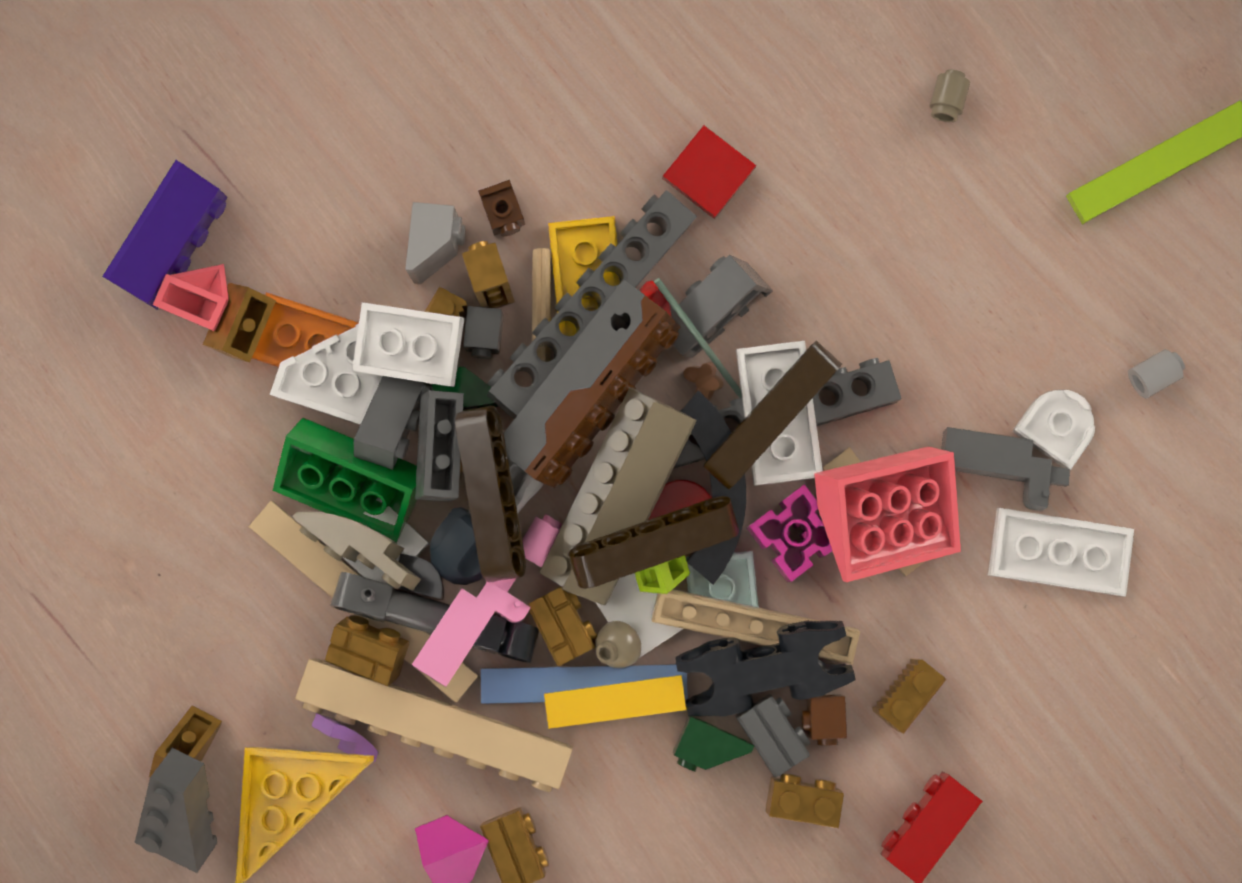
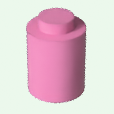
(540, 539)

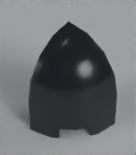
(431, 581)

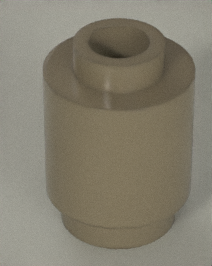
(949, 95)

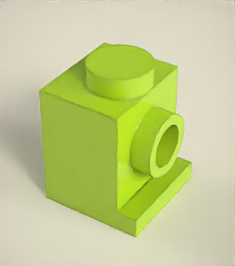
(663, 577)

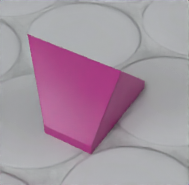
(449, 850)

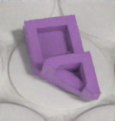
(350, 741)

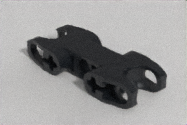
(788, 663)

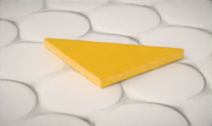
(283, 794)

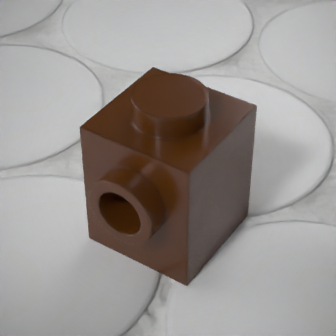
(825, 719)

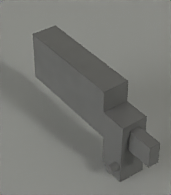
(1005, 459)

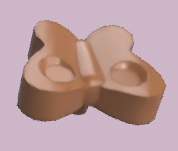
(704, 378)

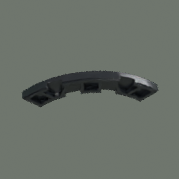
(710, 433)

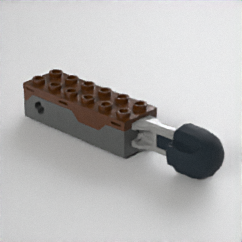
(568, 411)

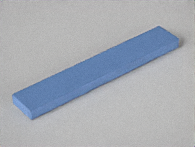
(531, 683)

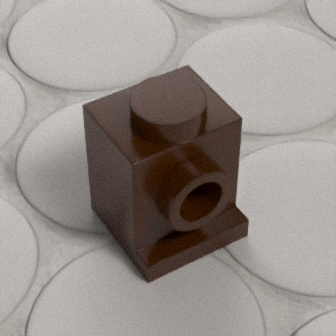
(498, 195)

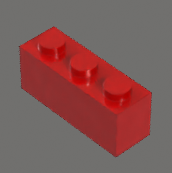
(930, 826)

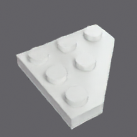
(325, 379)

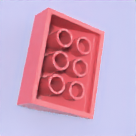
(890, 511)

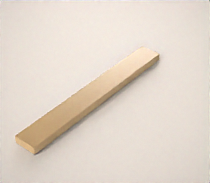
(308, 556)

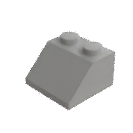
(432, 239)

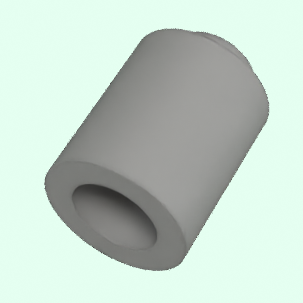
(1156, 373)

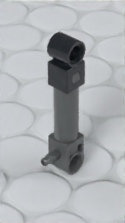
(384, 603)

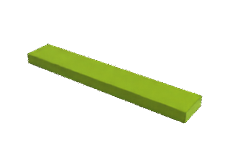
(1157, 163)

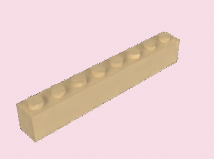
(434, 723)

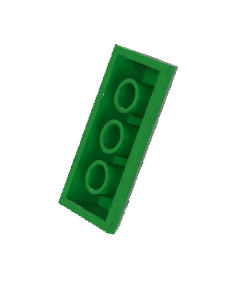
(323, 473)

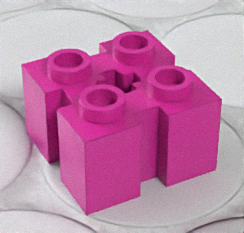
(773, 531)

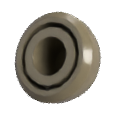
(618, 645)

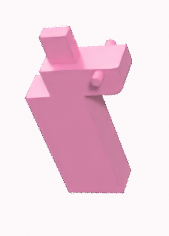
(462, 627)

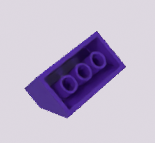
(166, 233)

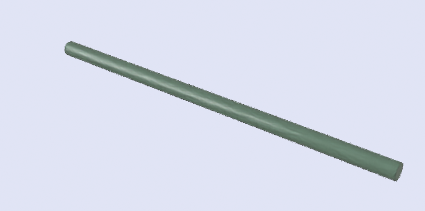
(698, 336)

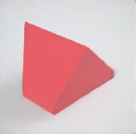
(195, 295)

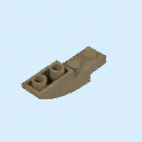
(357, 542)

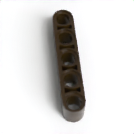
(772, 415)
(490, 494)
(653, 542)

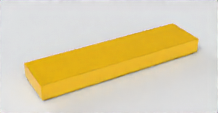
(614, 701)

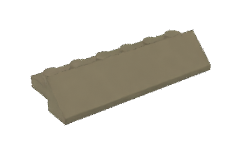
(620, 483)

